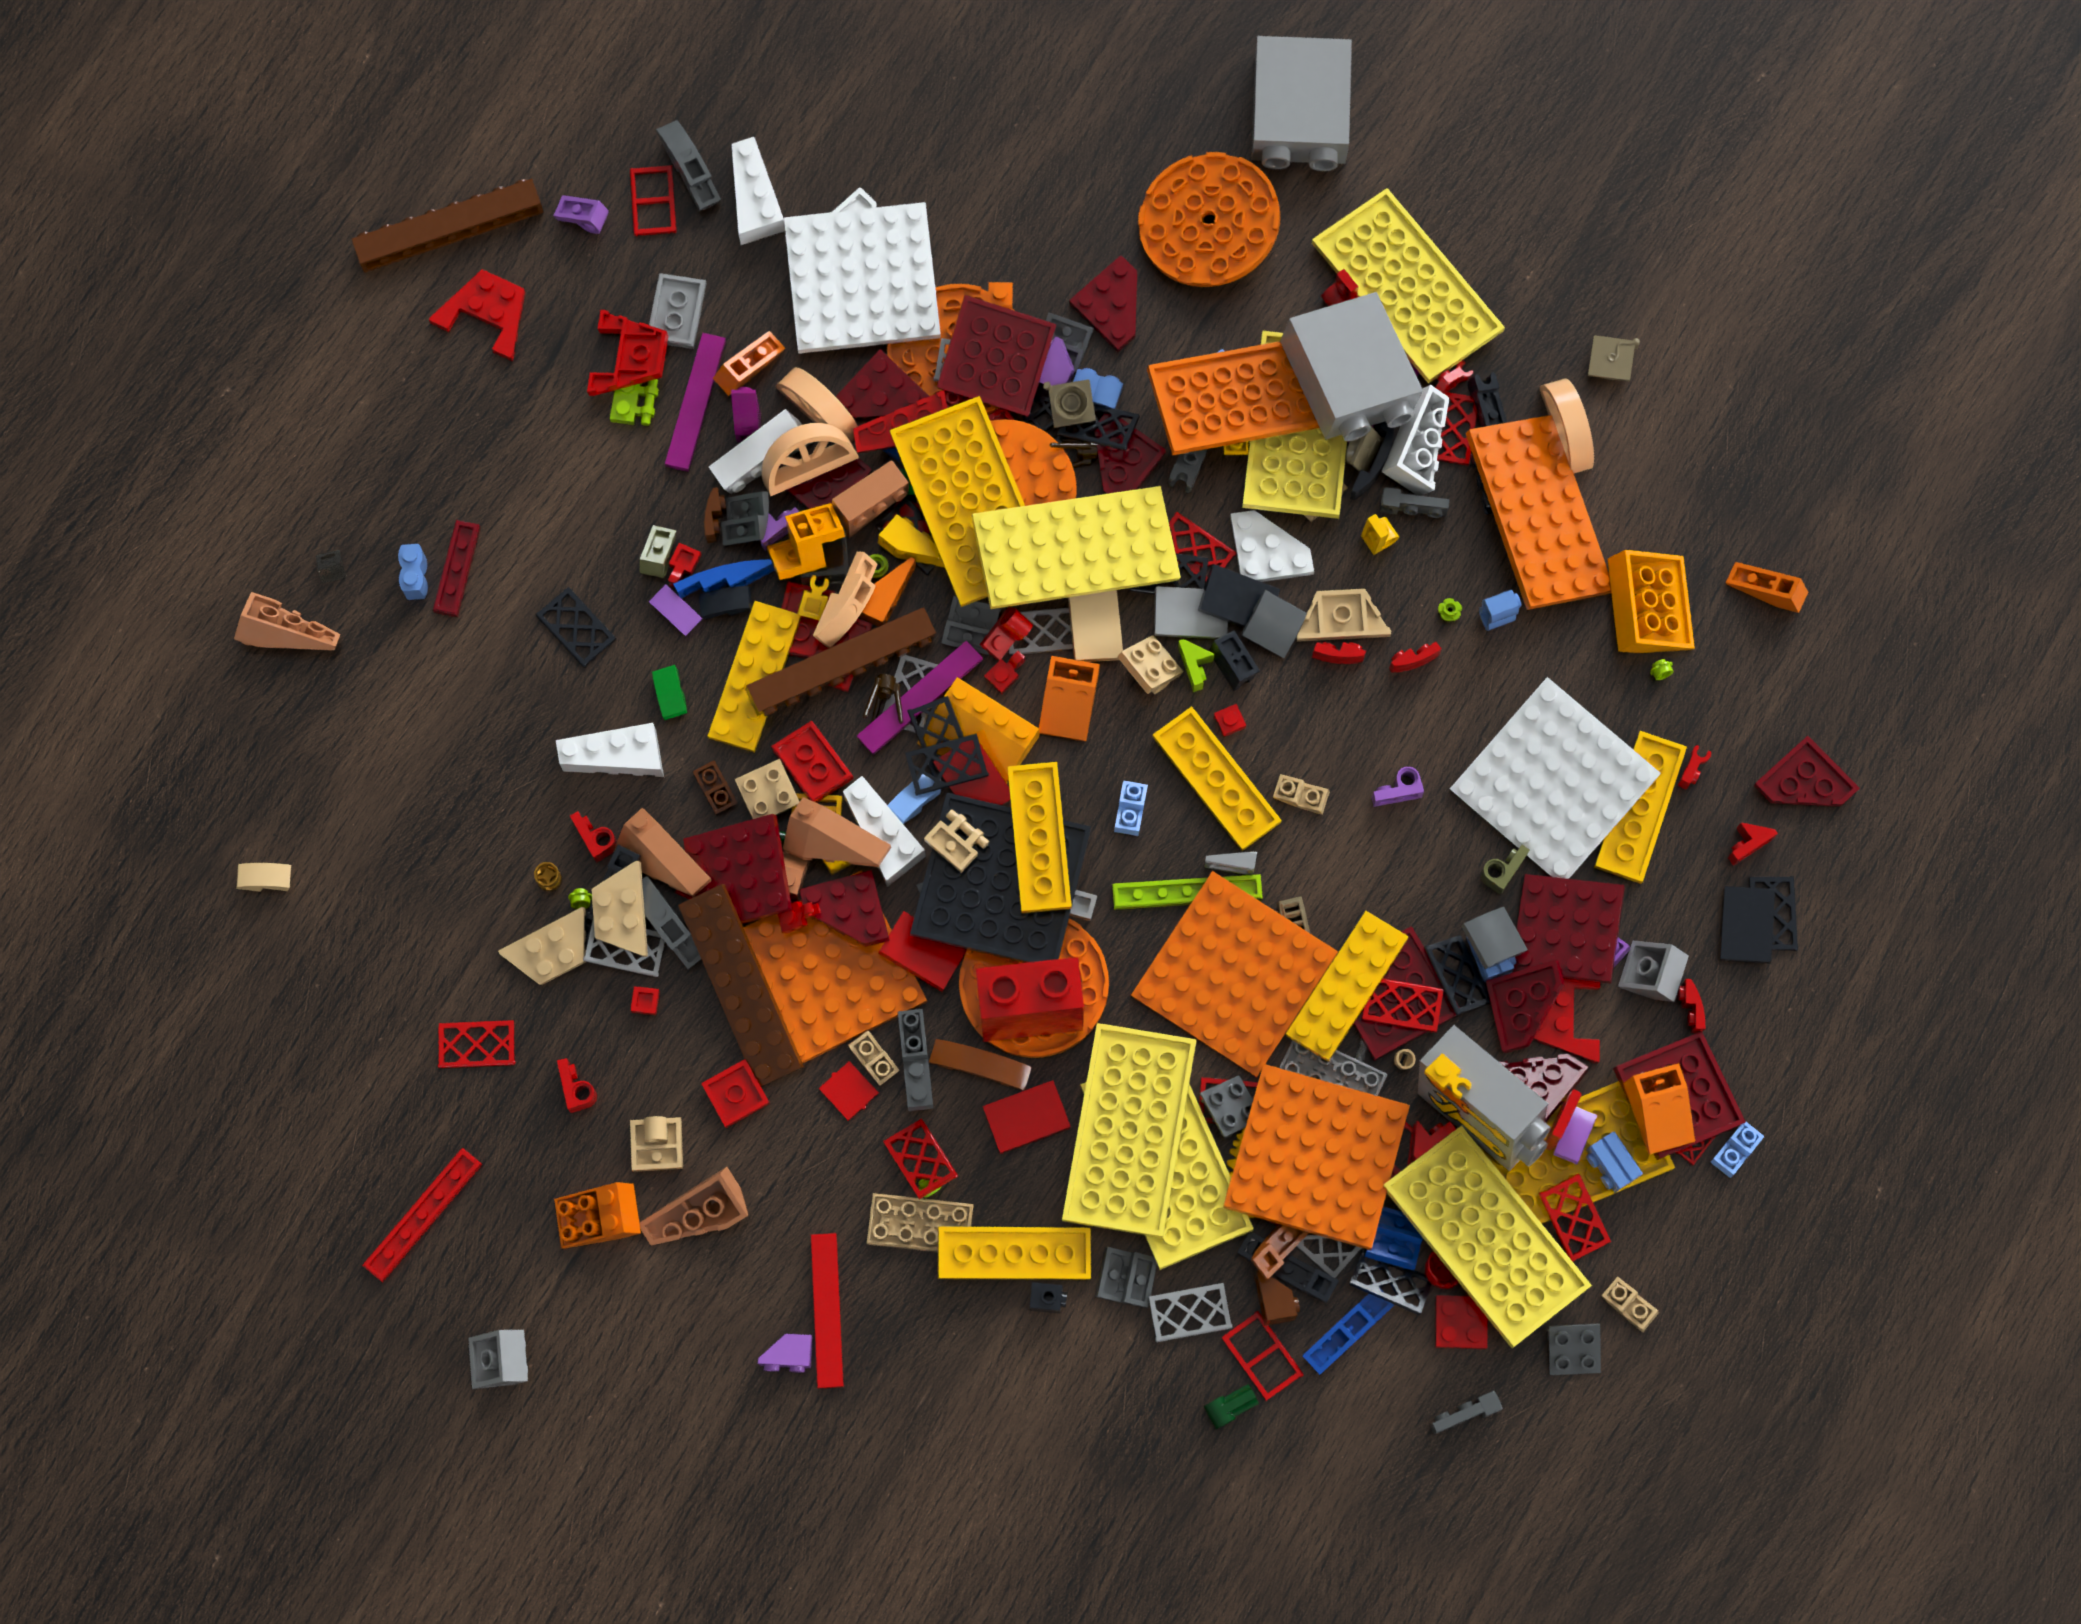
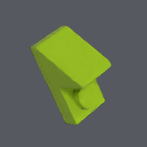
(1192, 658)

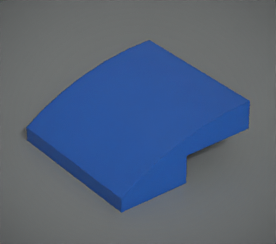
(1395, 1240)

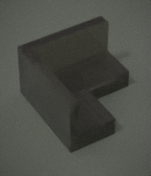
(836, 561)

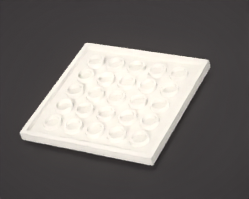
(862, 277)
(1555, 780)

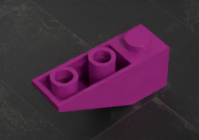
(745, 412)

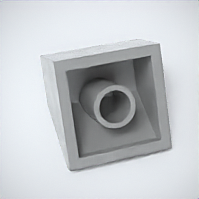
(1653, 970)
(498, 1359)

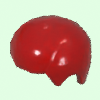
(1438, 1273)

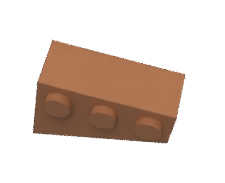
(870, 497)

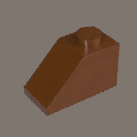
(1275, 1300)

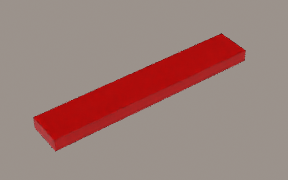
(422, 1215)
(827, 1311)

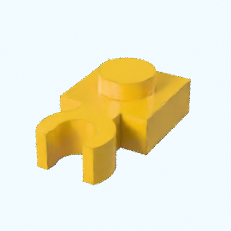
(813, 602)
(1445, 1073)

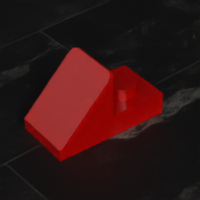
(1755, 838)
(1424, 1142)

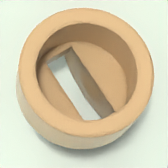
(1408, 1061)

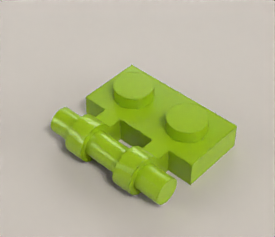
(626, 400)

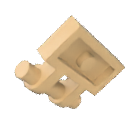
(953, 847)

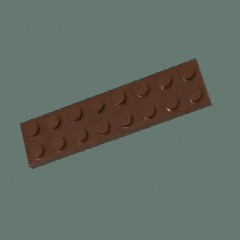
(740, 985)

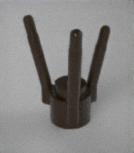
(1084, 449)
(884, 687)

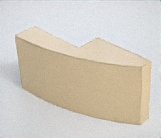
(1301, 795)
(263, 875)
(873, 1058)
(1630, 1304)

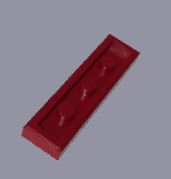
(456, 568)

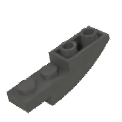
(689, 165)
(669, 924)
(915, 1060)

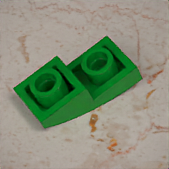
(669, 692)

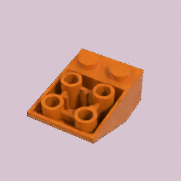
(1069, 698)
(1661, 1108)
(597, 1215)

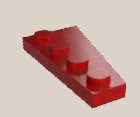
(876, 433)

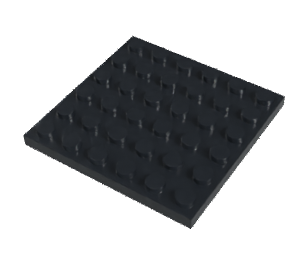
(983, 903)

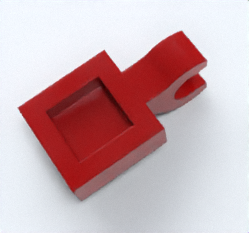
(1449, 380)
(683, 562)
(1003, 674)
(1691, 773)
(797, 916)

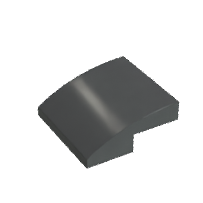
(1075, 337)
(745, 518)
(969, 623)
(1274, 623)
(1494, 937)
(1126, 1277)

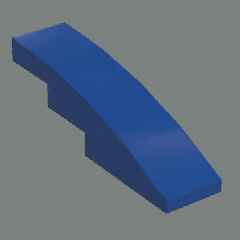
(731, 574)
(1346, 1332)

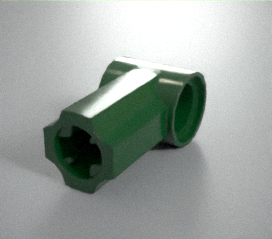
(1225, 1409)

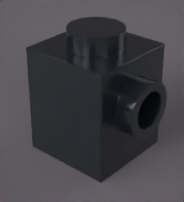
(1047, 1298)

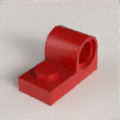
(1342, 290)
(1009, 628)
(591, 838)
(571, 1088)

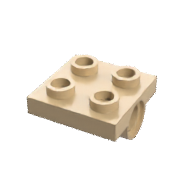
(1150, 664)
(767, 790)
(656, 1144)

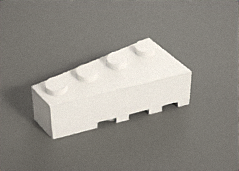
(755, 199)
(1416, 446)
(746, 459)
(614, 751)
(878, 819)

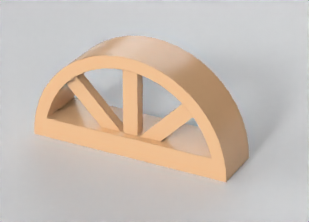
(816, 401)
(1571, 423)
(810, 466)

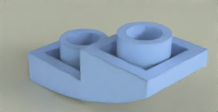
(907, 804)
(1130, 808)
(1737, 1149)

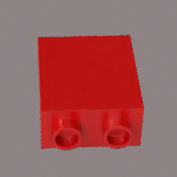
(1030, 999)

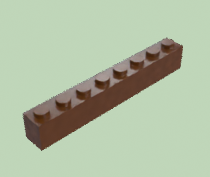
(447, 225)
(841, 661)

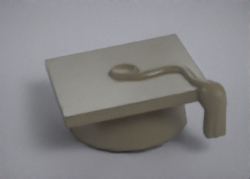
(1612, 358)
(1071, 403)
(1364, 450)

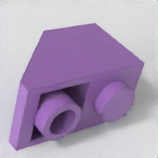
(1058, 365)
(789, 1351)

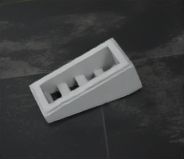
(1238, 863)

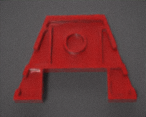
(490, 301)
(638, 357)
(1558, 1025)

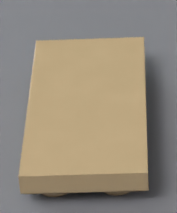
(1095, 626)
(913, 1221)

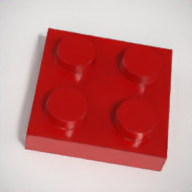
(735, 1093)
(1459, 1323)

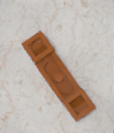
(980, 1063)
(1275, 1248)

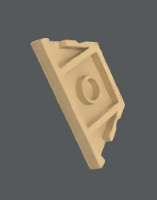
(1342, 616)
(620, 910)
(550, 949)

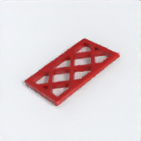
(1470, 419)
(1213, 543)
(1413, 1022)
(463, 1027)
(912, 1176)
(1594, 1222)

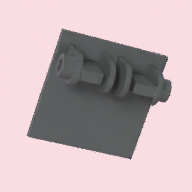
(1228, 1105)
(1574, 1349)

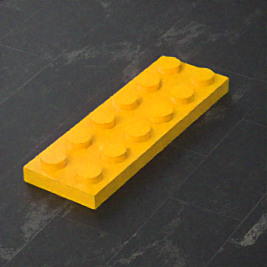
(759, 654)
(1216, 778)
(1039, 837)
(1632, 841)
(1347, 986)
(1014, 1253)

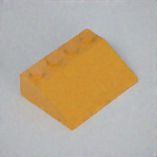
(1650, 602)
(1000, 731)

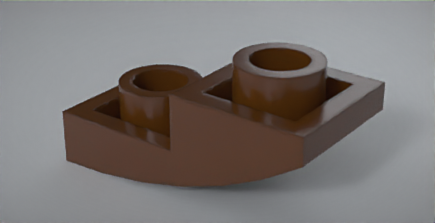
(713, 512)
(714, 787)

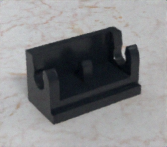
(1234, 660)

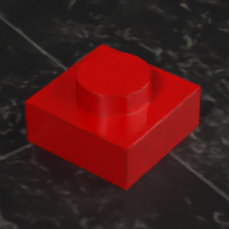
(1230, 720)
(645, 1000)

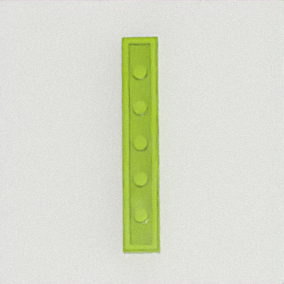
(1174, 891)

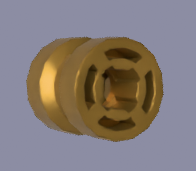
(546, 871)

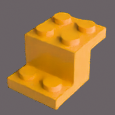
(804, 548)

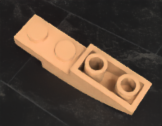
(846, 606)

